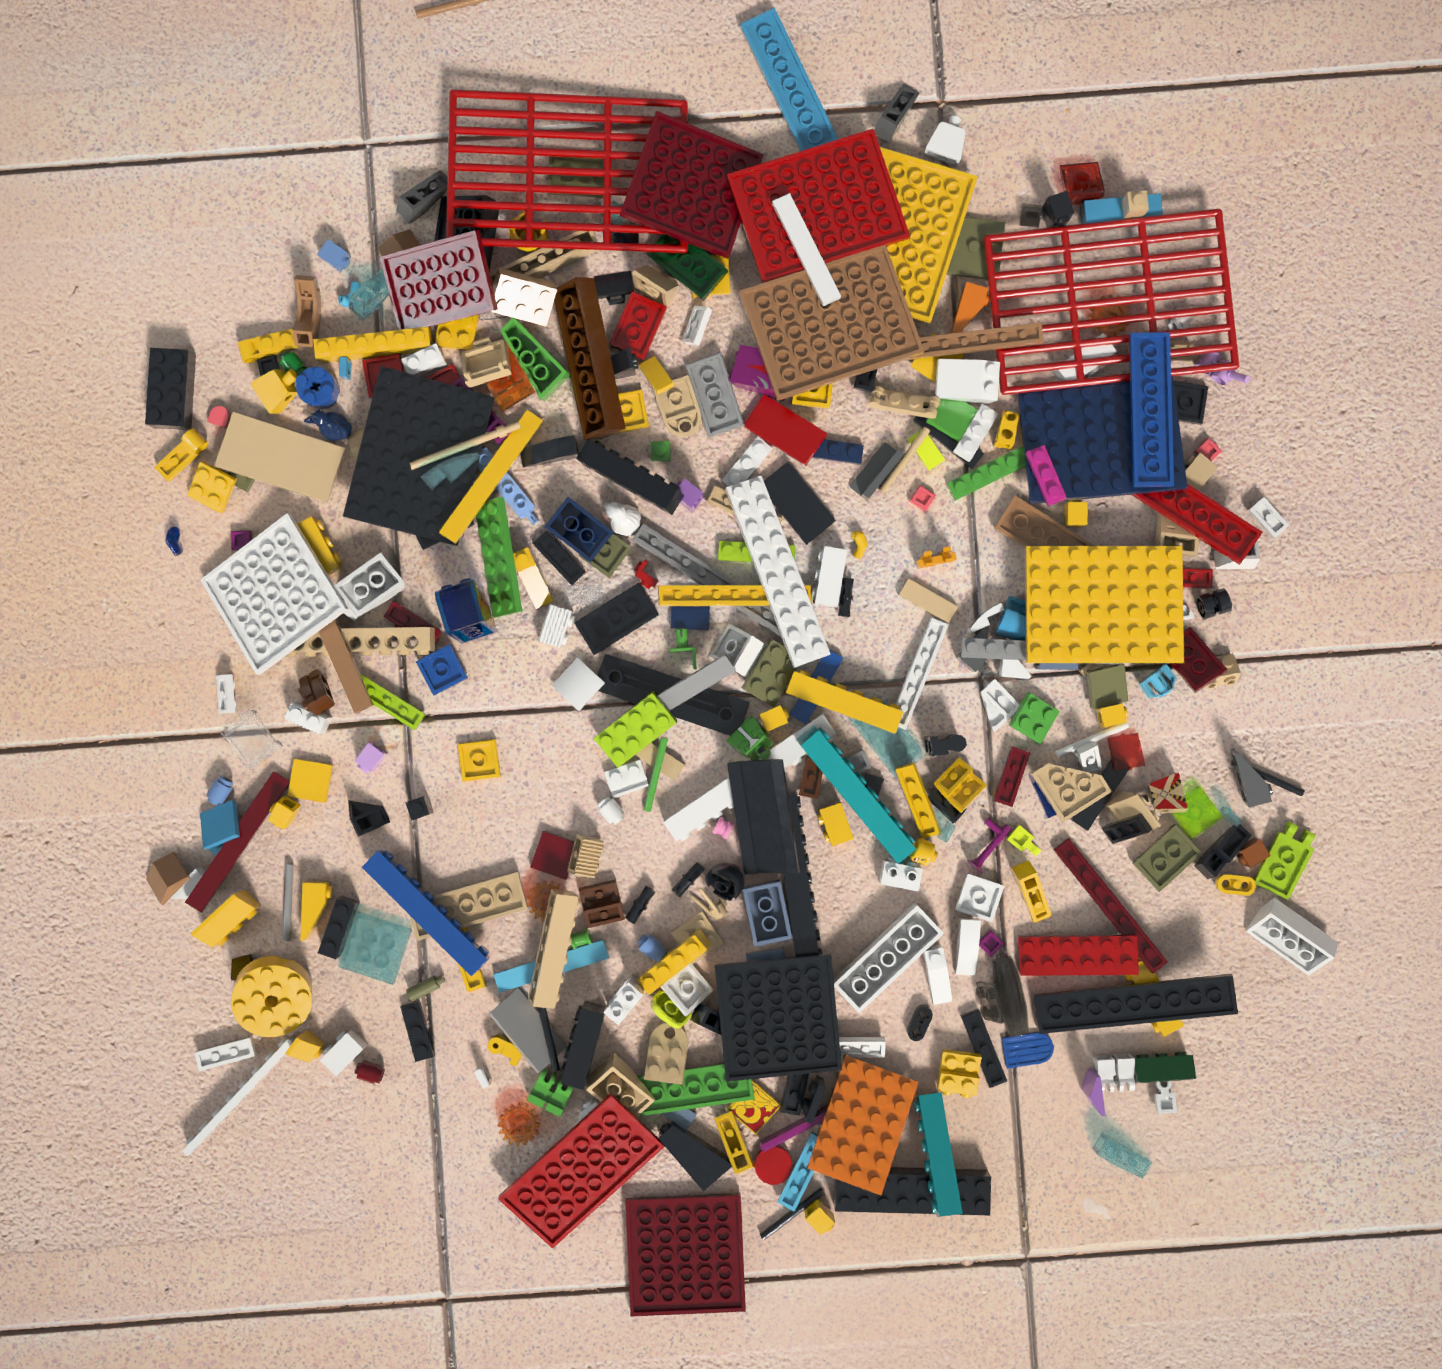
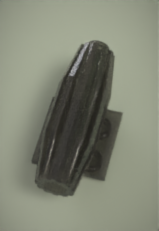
(1005, 998)

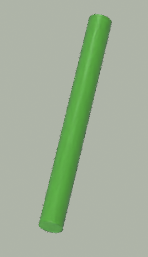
(655, 774)

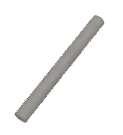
(287, 902)

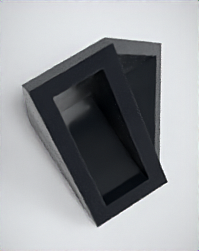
(366, 817)

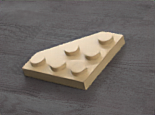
(1069, 789)

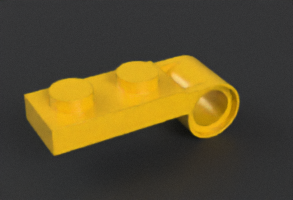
(266, 345)
(182, 455)

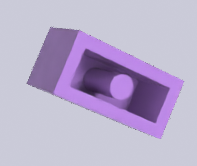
(691, 493)

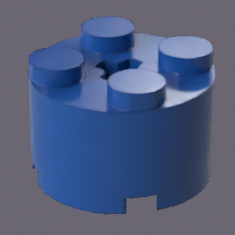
(328, 390)

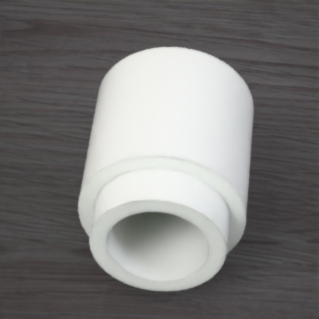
(610, 810)

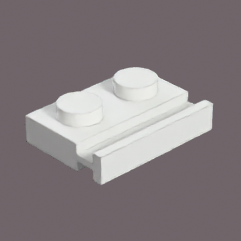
(626, 778)

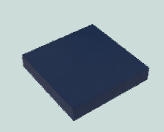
(690, 617)

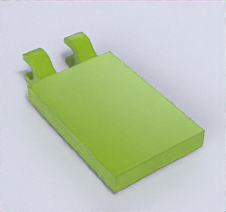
(1287, 861)

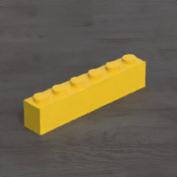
(372, 344)
(845, 702)

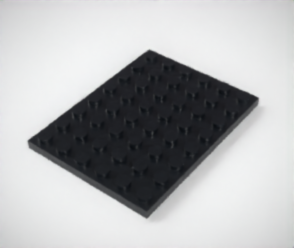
(405, 423)

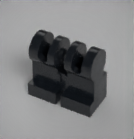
(939, 747)

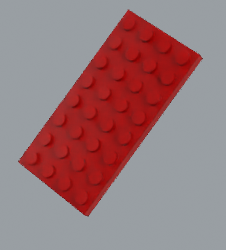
(581, 1171)

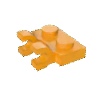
(927, 560)

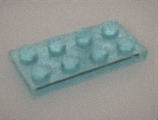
(891, 748)

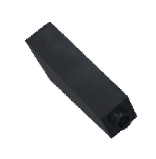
(696, 1156)

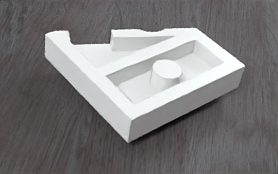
(998, 704)

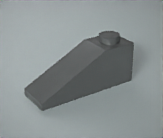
(896, 112)
(422, 197)
(1253, 787)

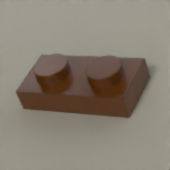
(810, 779)

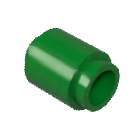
(293, 362)

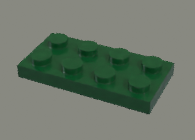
(693, 269)

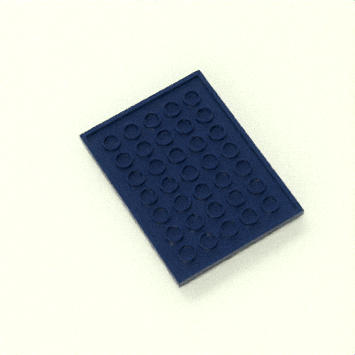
(1089, 440)

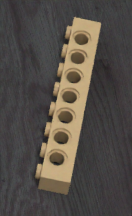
(424, 635)

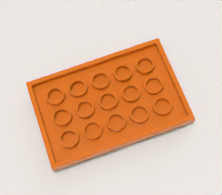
(862, 1125)

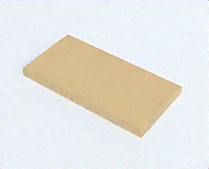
(280, 457)

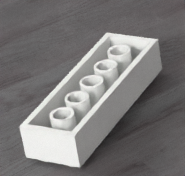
(887, 957)

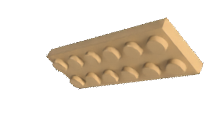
(480, 902)

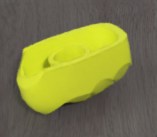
(668, 1011)

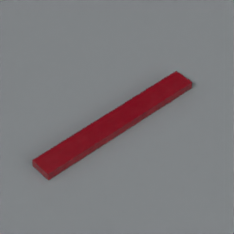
(233, 849)
(1109, 904)

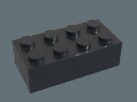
(170, 389)
(583, 1045)

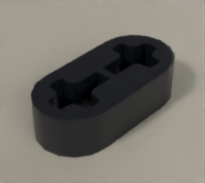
(915, 1020)

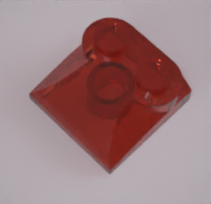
(1082, 181)

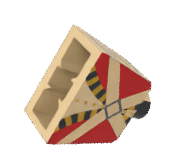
(1167, 795)

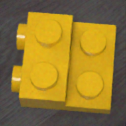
(959, 1073)

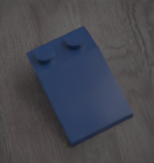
(579, 529)

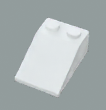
(967, 380)
(370, 585)

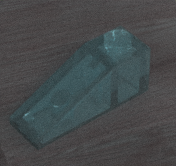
(369, 296)
(1121, 1156)

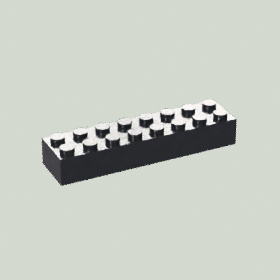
(908, 1193)

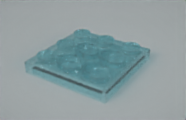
(375, 948)

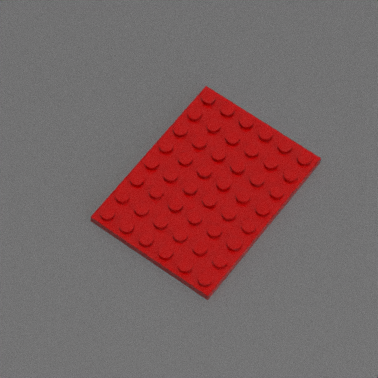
(839, 194)

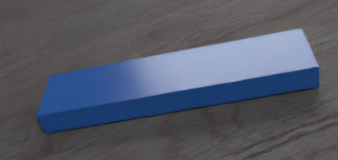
(826, 669)

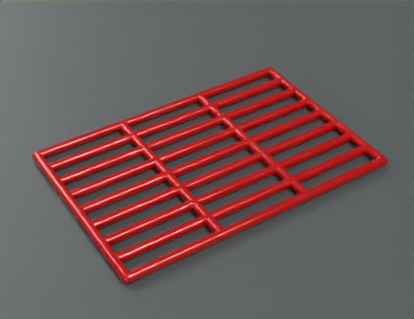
(530, 169)
(1149, 297)

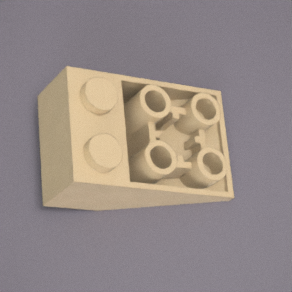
(1170, 534)
(1129, 804)

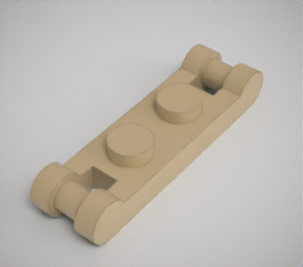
(904, 403)

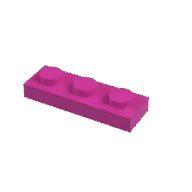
(1045, 475)

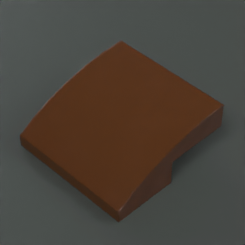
(601, 903)

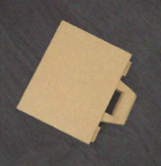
(485, 361)

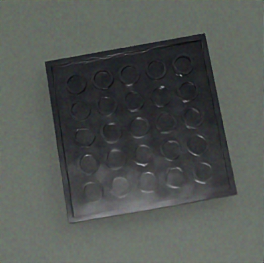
(778, 1017)

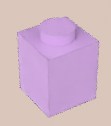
(370, 757)

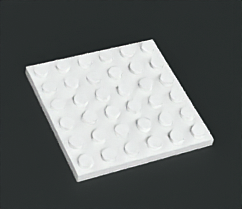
(274, 594)

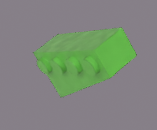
(538, 363)

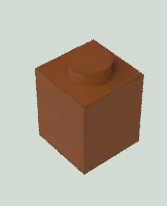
(1252, 853)

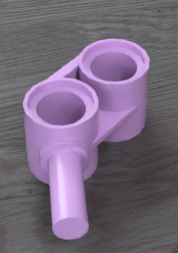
(1221, 377)

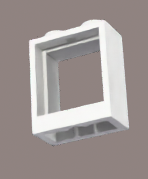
(625, 997)

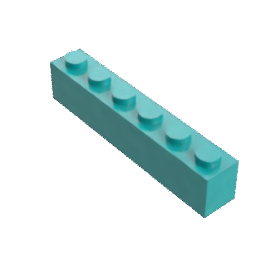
(938, 1154)

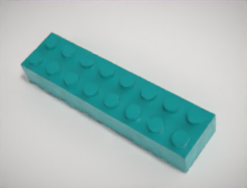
(860, 798)

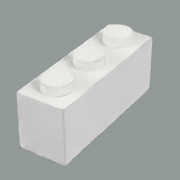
(1087, 352)
(829, 576)

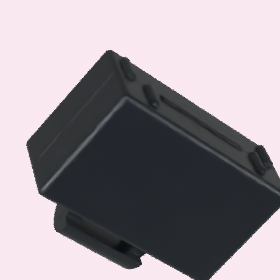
(614, 285)

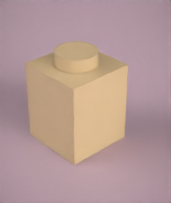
(1135, 204)

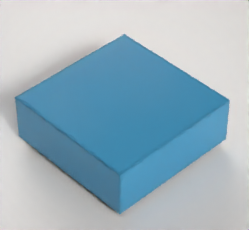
(345, 368)

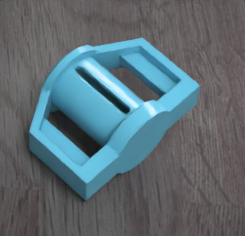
(1158, 682)

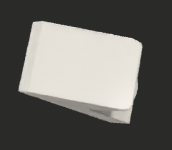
(1088, 757)

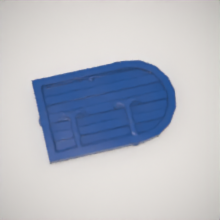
(1027, 1049)

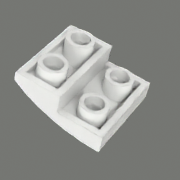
(578, 684)

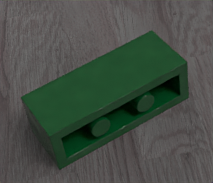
(1164, 1068)

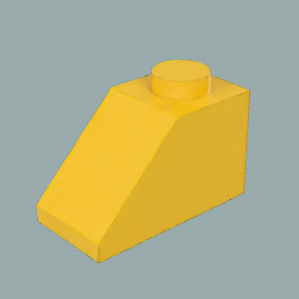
(306, 1047)

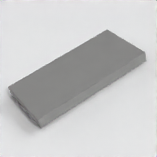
(715, 395)
(524, 1029)

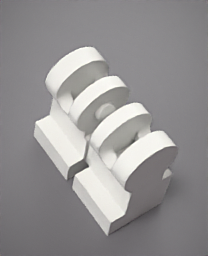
(1120, 1065)

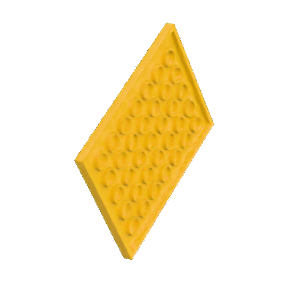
(934, 210)
(1104, 604)

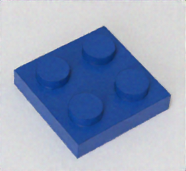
(442, 669)

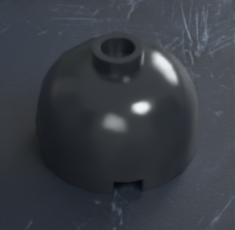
(726, 880)

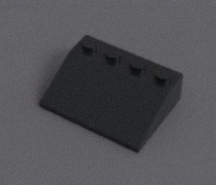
(468, 213)

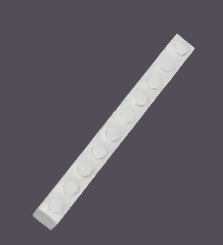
(719, 797)

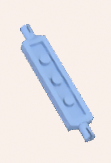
(510, 491)

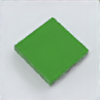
(953, 418)

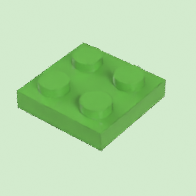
(1034, 718)

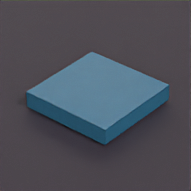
(219, 824)

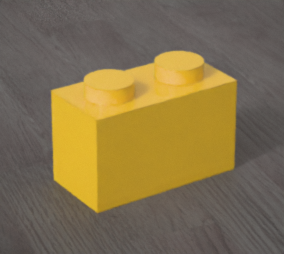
(835, 824)

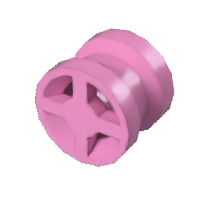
(723, 827)

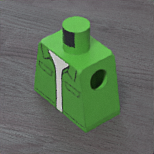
(751, 740)

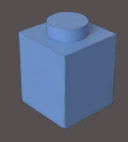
(334, 256)

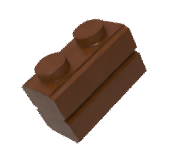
(315, 692)

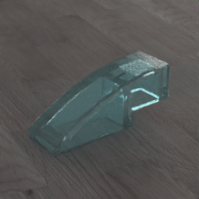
(449, 469)

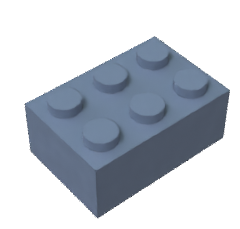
(767, 912)

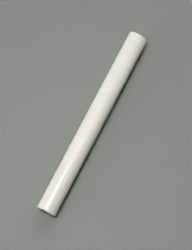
(1096, 737)

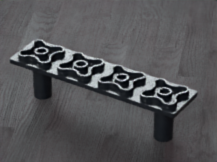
(707, 708)

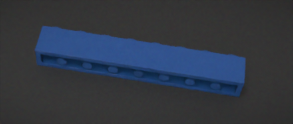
(426, 912)

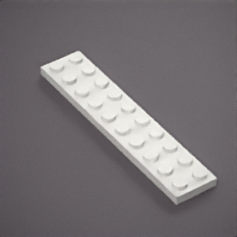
(777, 571)

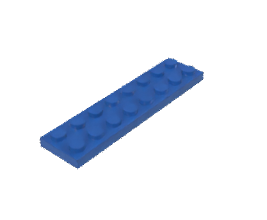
(1151, 409)

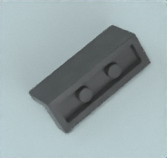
(876, 471)

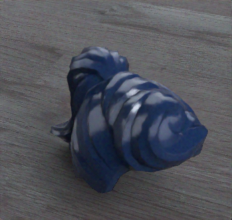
(331, 425)

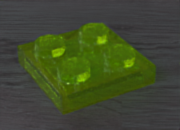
(1199, 815)

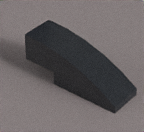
(1222, 851)

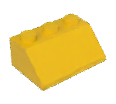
(227, 919)

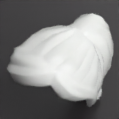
(622, 518)

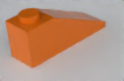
(970, 304)

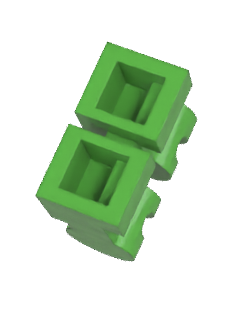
(542, 1093)

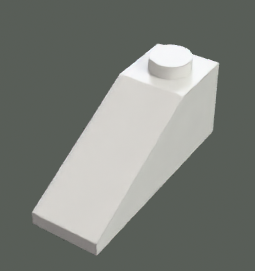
(937, 974)

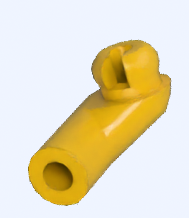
(861, 542)

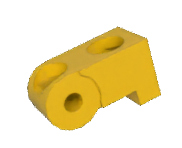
(1006, 430)
(502, 1045)

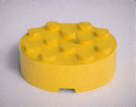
(267, 1014)

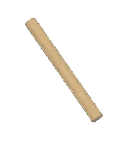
(904, 460)

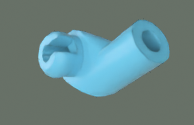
(345, 299)

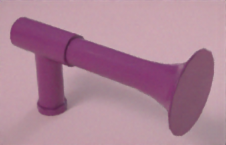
(1001, 833)

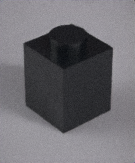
(419, 807)

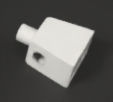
(947, 142)

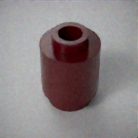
(369, 1072)

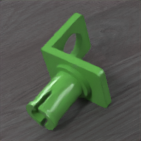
(682, 645)

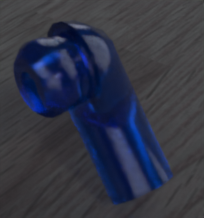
(172, 540)

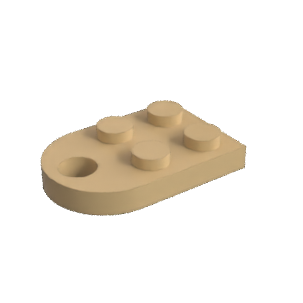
(679, 406)
(666, 1056)

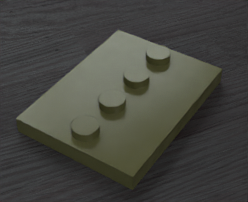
(969, 251)

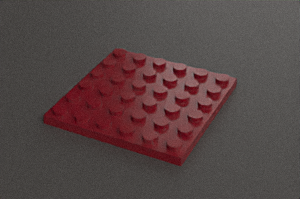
(685, 186)
(685, 1254)

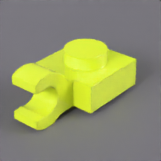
(1022, 839)

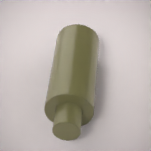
(424, 987)

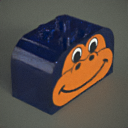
(465, 611)

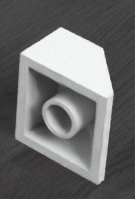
(740, 648)

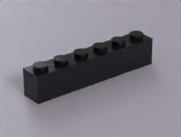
(630, 477)

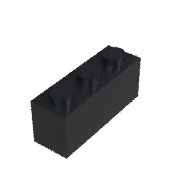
(338, 927)

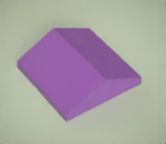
(1093, 1090)

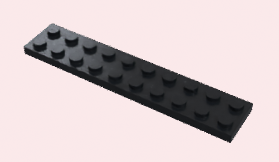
(1136, 1003)

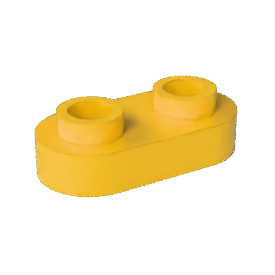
(1234, 884)

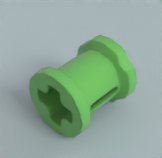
(581, 938)

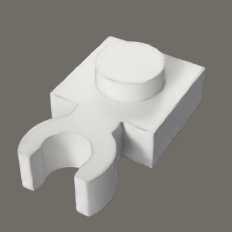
(1165, 1101)

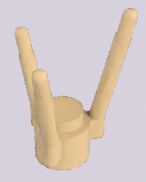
(715, 908)

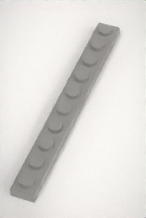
(697, 571)

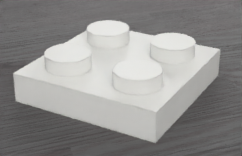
(979, 897)
(687, 989)

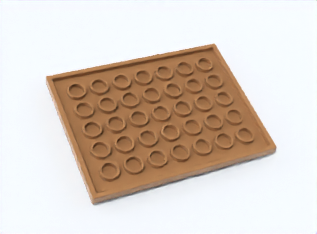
(821, 344)

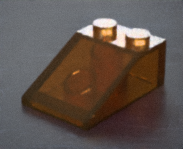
(511, 388)

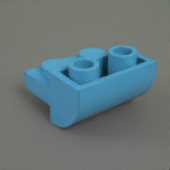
(1013, 620)

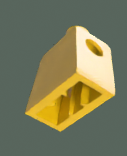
(276, 389)

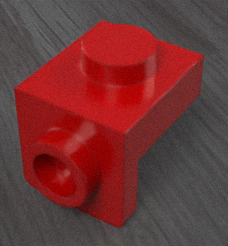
(646, 580)

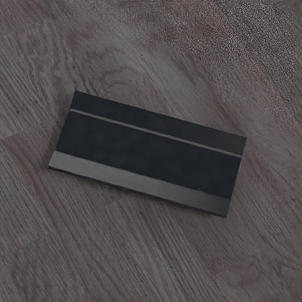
(763, 816)

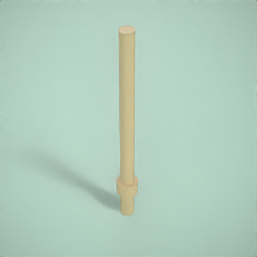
(501, 431)

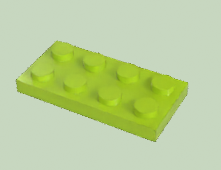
(635, 729)

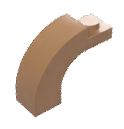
(308, 312)

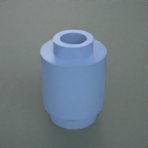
(219, 790)
(651, 947)

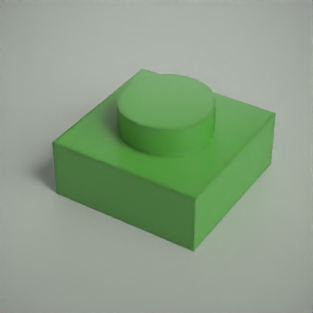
(660, 451)

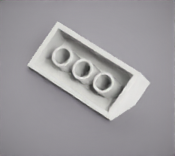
(1292, 937)

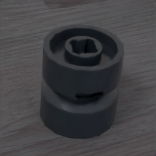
(1217, 602)

